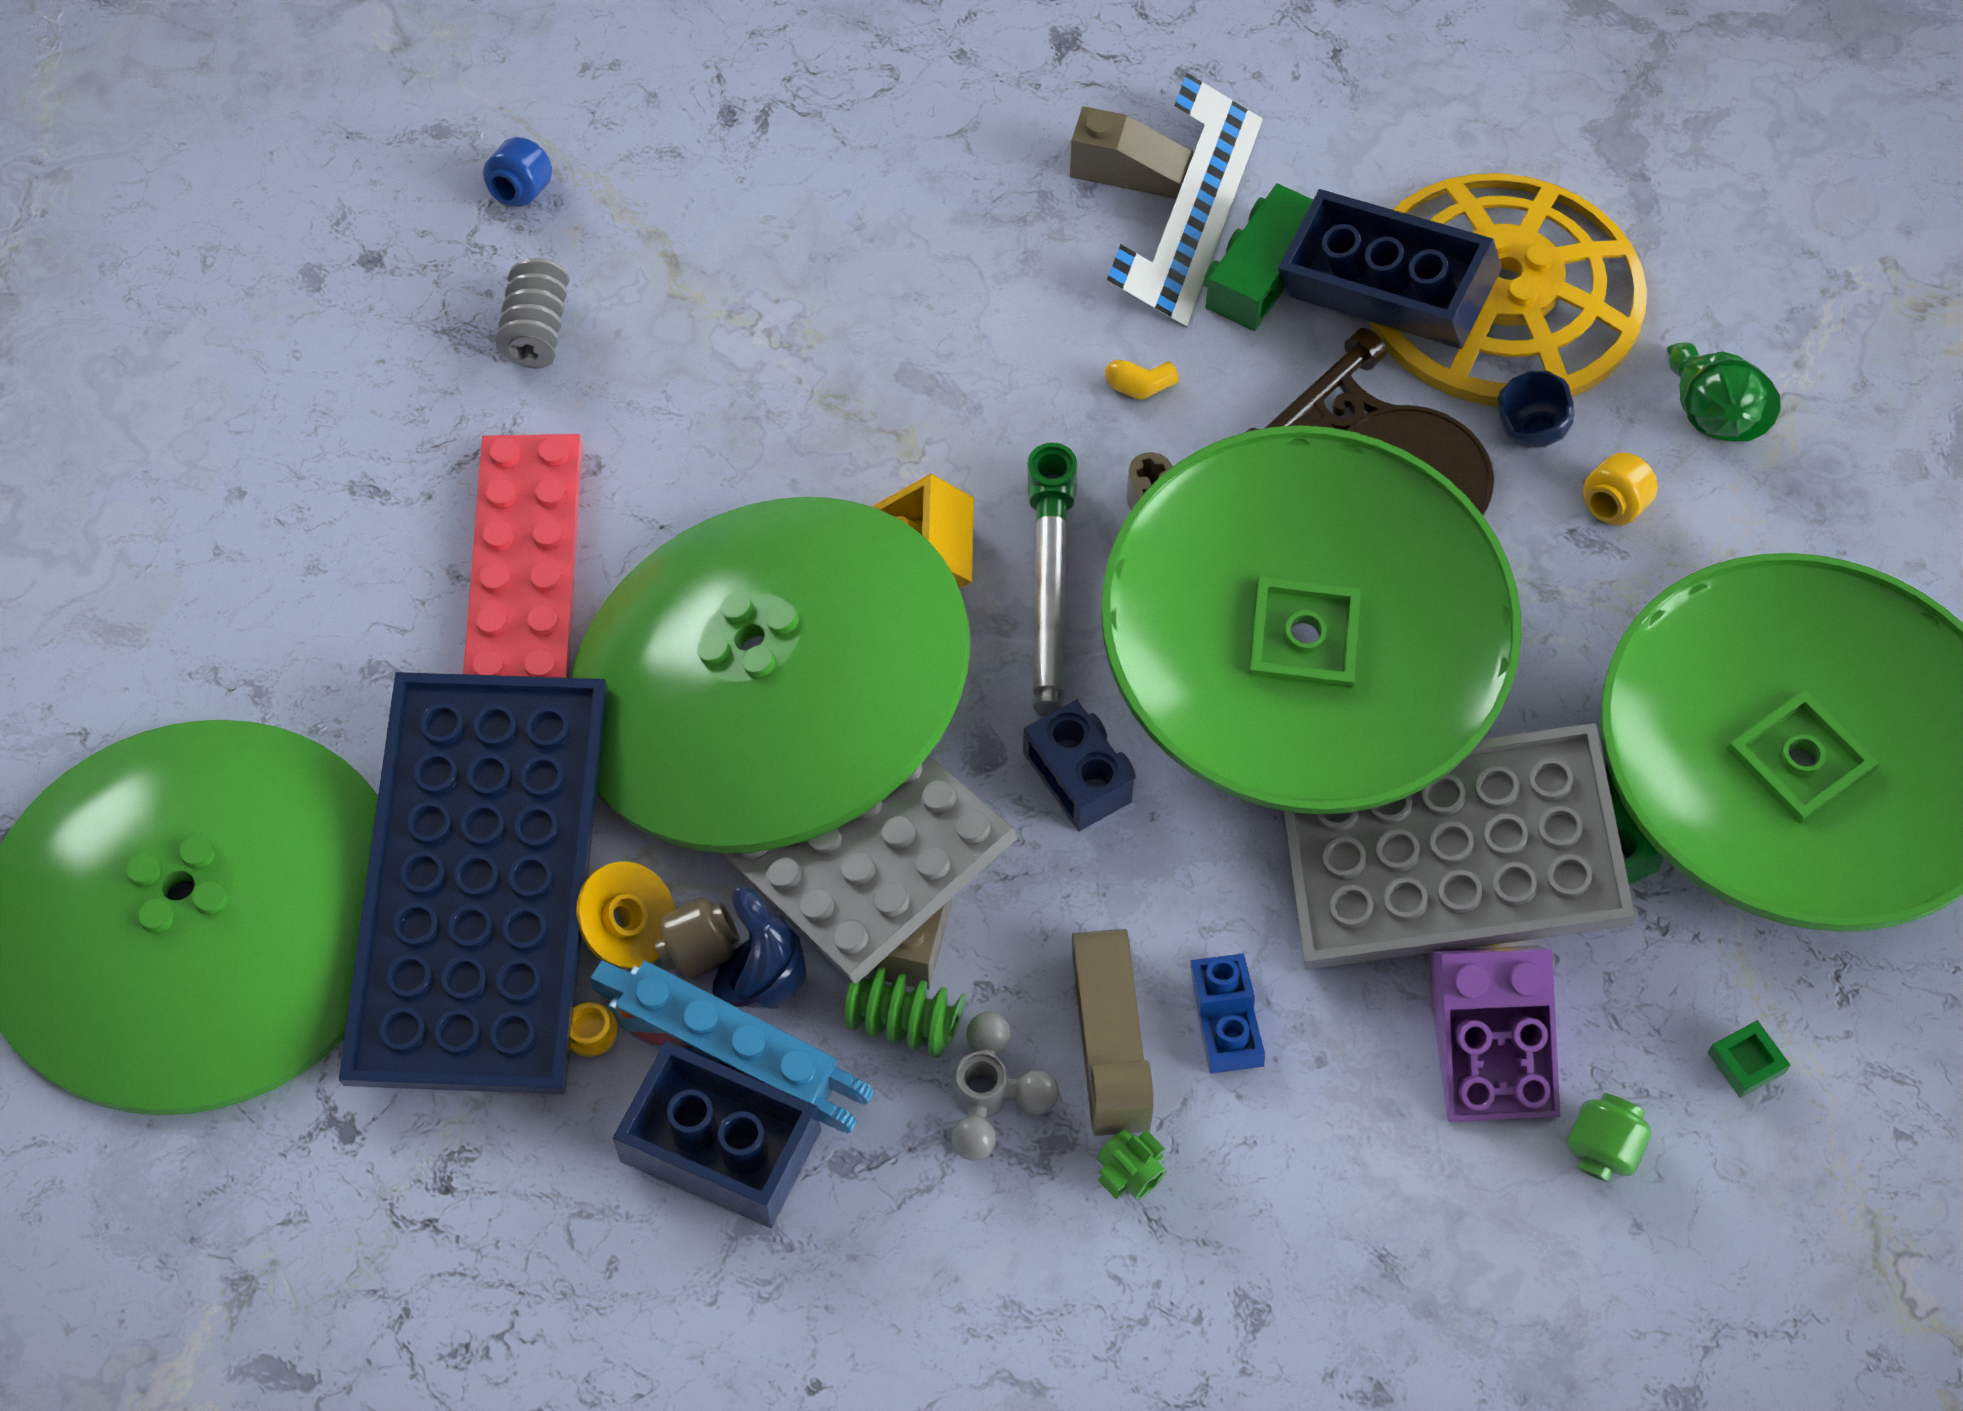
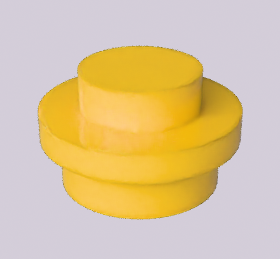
(592, 1029)

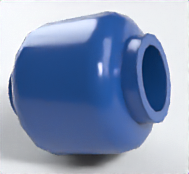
(517, 172)

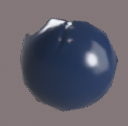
(1536, 409)

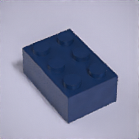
(717, 1134)

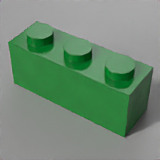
(1248, 276)

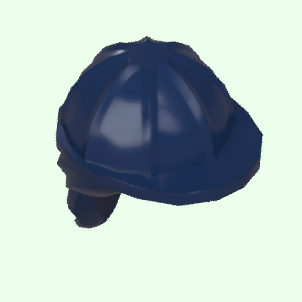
(765, 967)

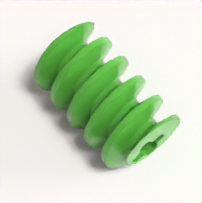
(903, 1012)

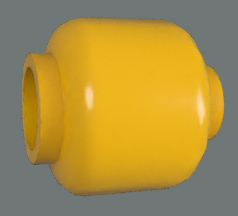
(1620, 489)

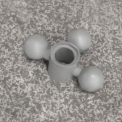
(1034, 1091)

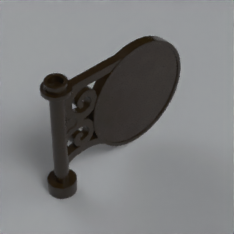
(1416, 429)

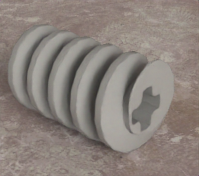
(532, 312)

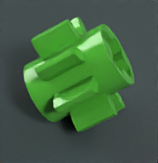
(1131, 1164)

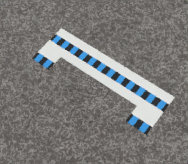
(1200, 209)

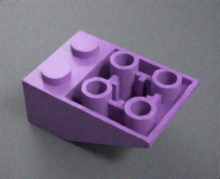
(1496, 1032)

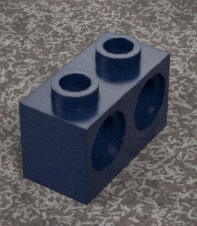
(1068, 768)

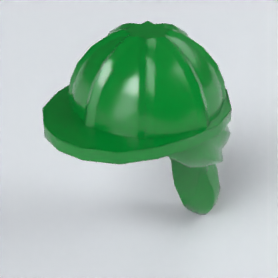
(1724, 394)

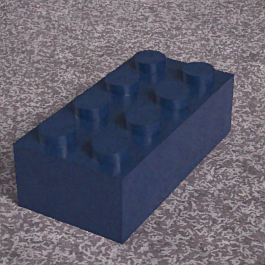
(1390, 268)

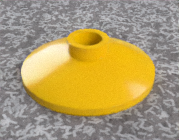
(640, 900)

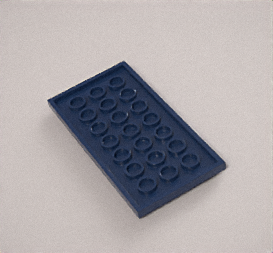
(476, 884)

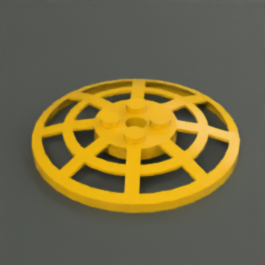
(1533, 292)

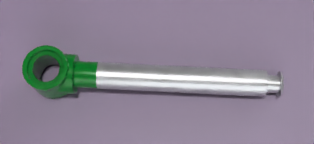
(1052, 501)

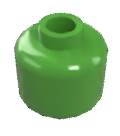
(1609, 1137)

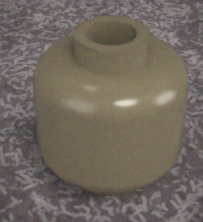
(697, 937)

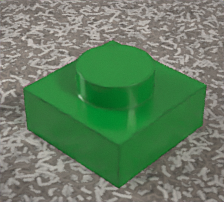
(1748, 1058)

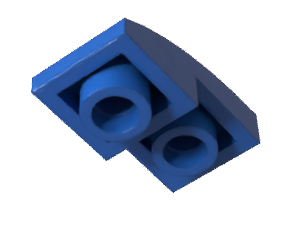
(1227, 1013)

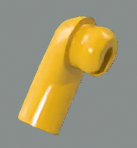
(1138, 381)

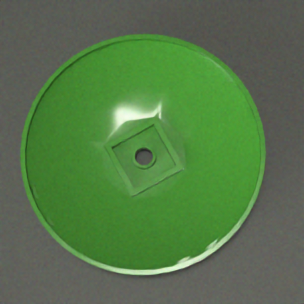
(1328, 535)
(1779, 660)
(813, 721)
(201, 994)

